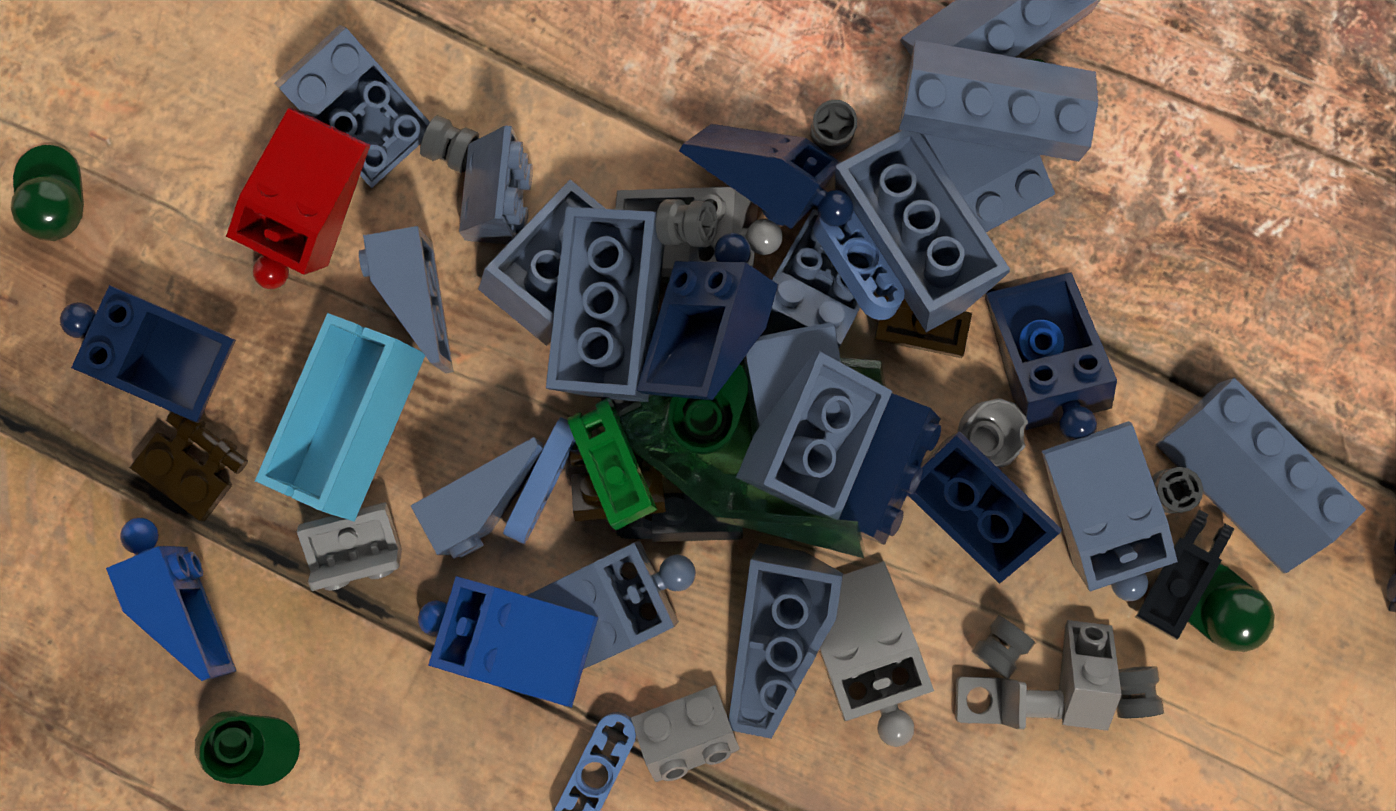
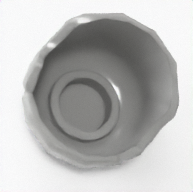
(995, 430)

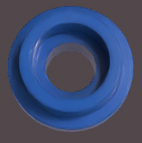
(1027, 336)

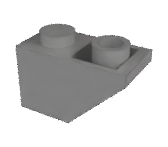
(1089, 675)

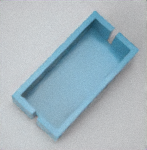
(340, 417)

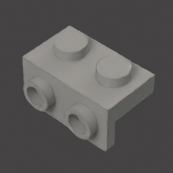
(350, 550)
(685, 735)

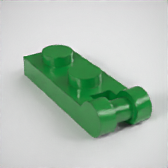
(612, 465)

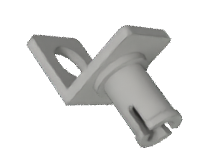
(1009, 702)

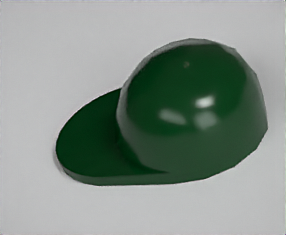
(47, 193)
(709, 425)
(1233, 613)
(246, 748)

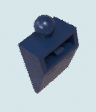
(773, 171)
(707, 322)
(148, 352)
(1062, 385)

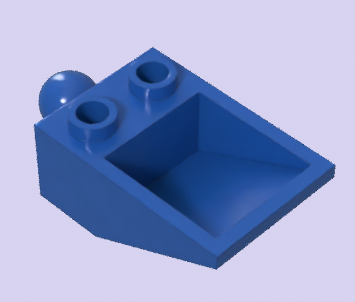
(168, 601)
(509, 640)

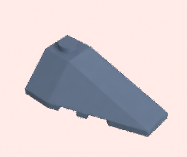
(784, 623)

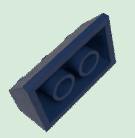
(891, 468)
(981, 508)

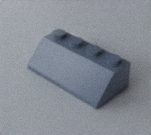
(1000, 26)
(1000, 101)
(921, 227)
(605, 302)
(1260, 476)

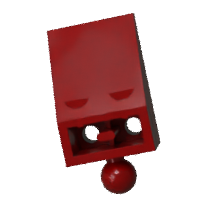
(307, 188)

